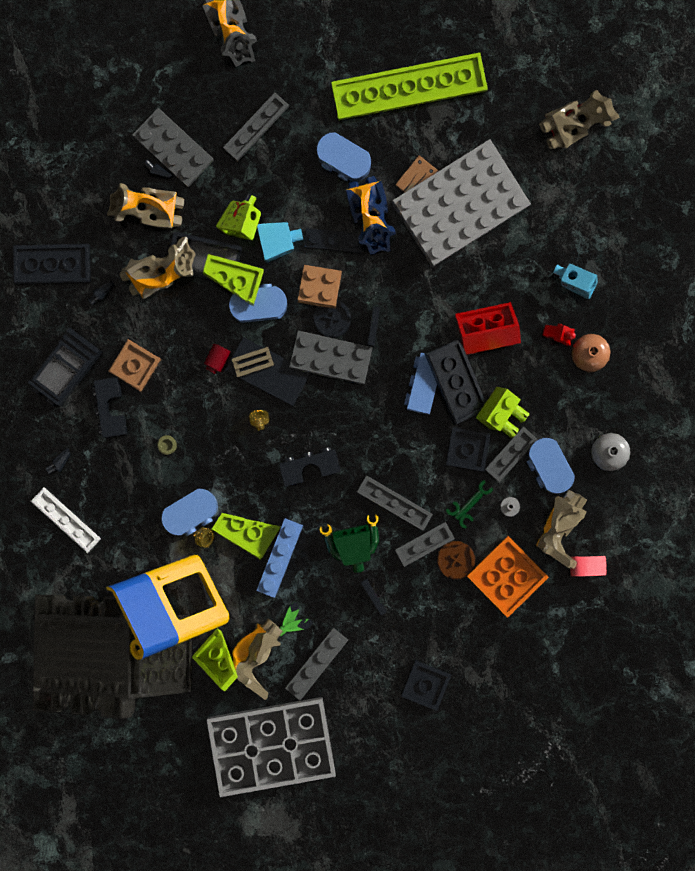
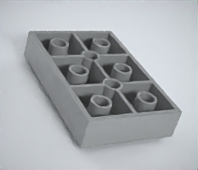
(461, 203)
(271, 747)

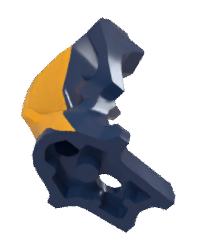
(374, 226)

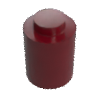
(216, 358)

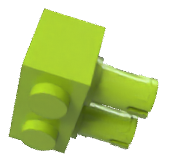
(498, 410)

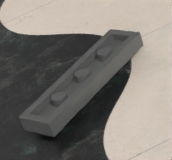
(256, 126)
(394, 503)
(316, 664)

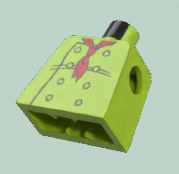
(240, 218)

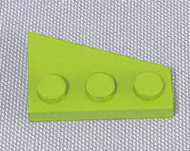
(247, 534)

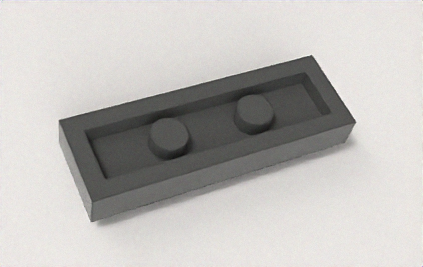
(511, 454)
(424, 544)

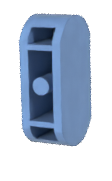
(343, 157)
(269, 305)
(550, 466)
(190, 512)

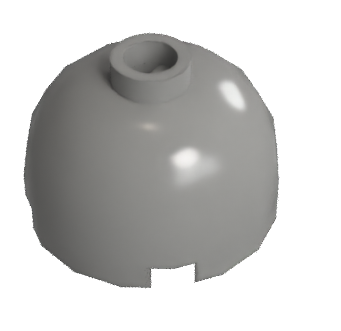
(601, 452)

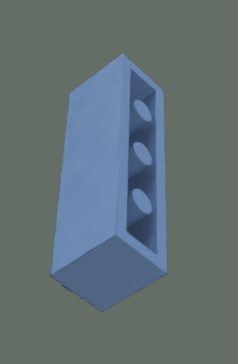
(279, 558)

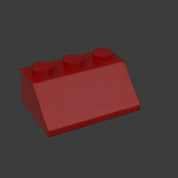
(488, 328)

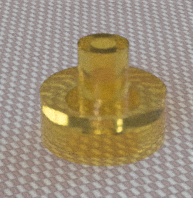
(259, 419)
(204, 537)

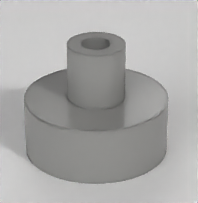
(504, 506)

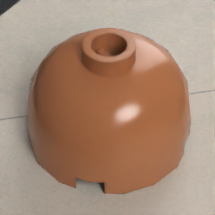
(582, 355)

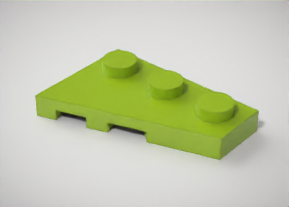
(235, 277)
(216, 660)

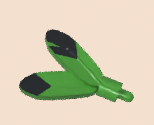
(290, 625)

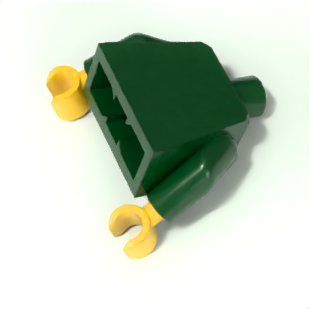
(353, 544)

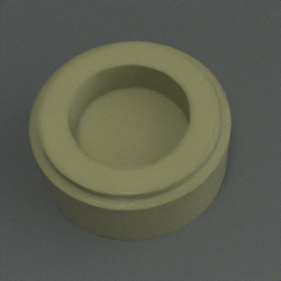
(167, 445)

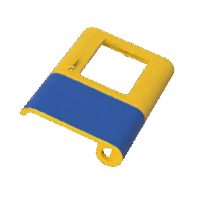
(152, 615)

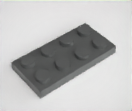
(173, 147)
(331, 357)

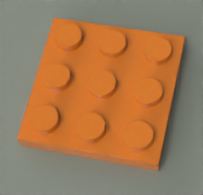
(507, 576)

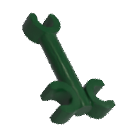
(460, 513)

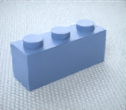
(423, 387)

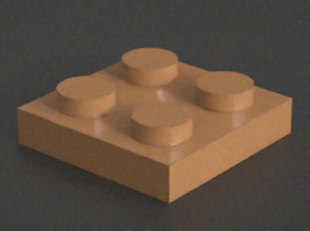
(319, 286)

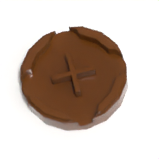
(456, 560)

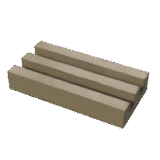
(268, 357)

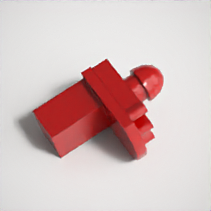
(559, 333)

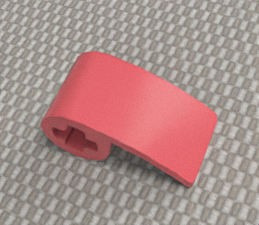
(589, 566)

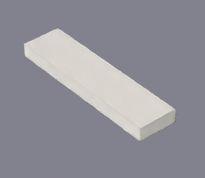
(65, 520)

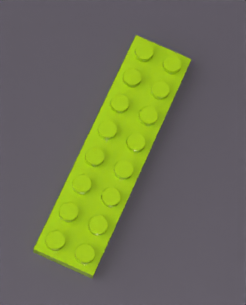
(409, 86)

